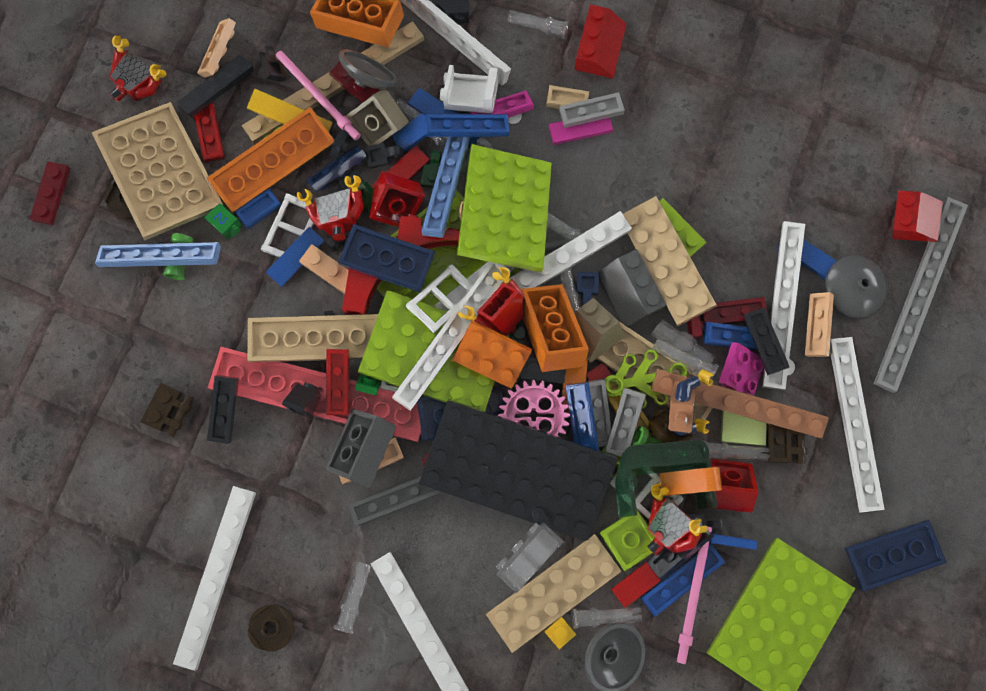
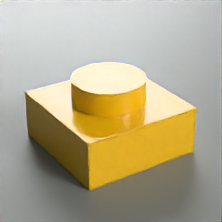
(560, 632)

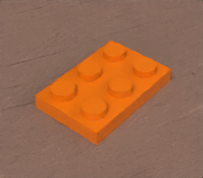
(491, 354)

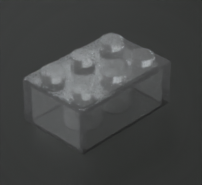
(528, 556)

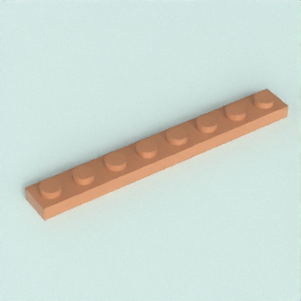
(747, 405)

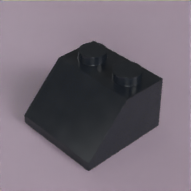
(533, 371)

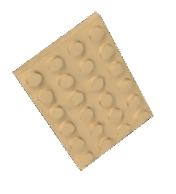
(157, 170)

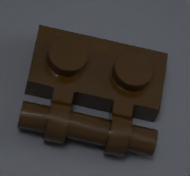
(162, 406)
(780, 445)

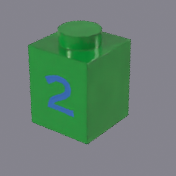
(223, 221)

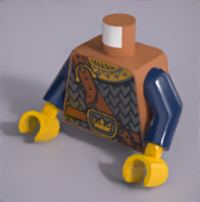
(683, 405)

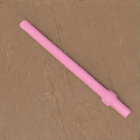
(342, 121)
(685, 638)

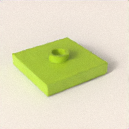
(628, 540)

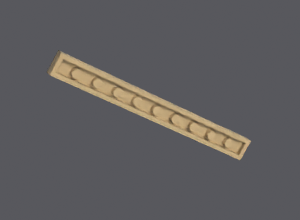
(404, 39)

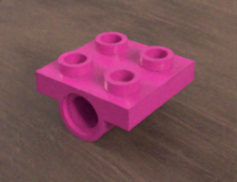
(741, 370)

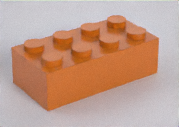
(359, 19)
(553, 328)

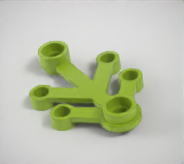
(639, 379)

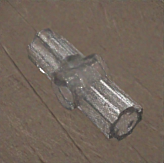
(681, 340)

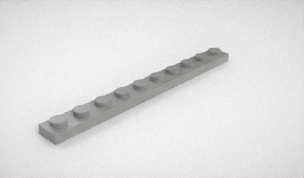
(919, 297)

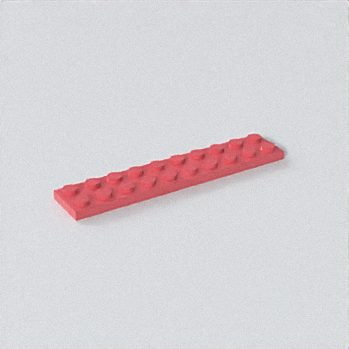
(274, 380)

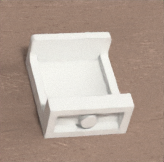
(469, 91)

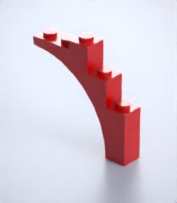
(362, 287)

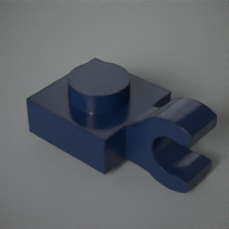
(587, 285)

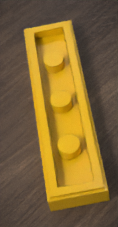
(277, 109)

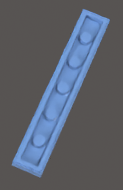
(445, 187)
(158, 254)

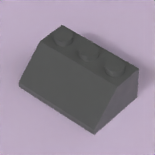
(631, 289)
(361, 447)

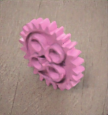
(534, 395)

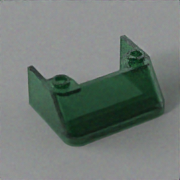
(660, 459)

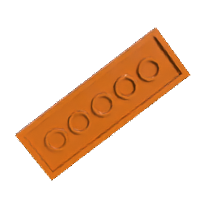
(271, 159)

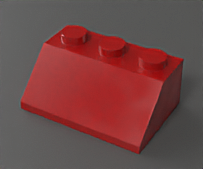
(600, 42)

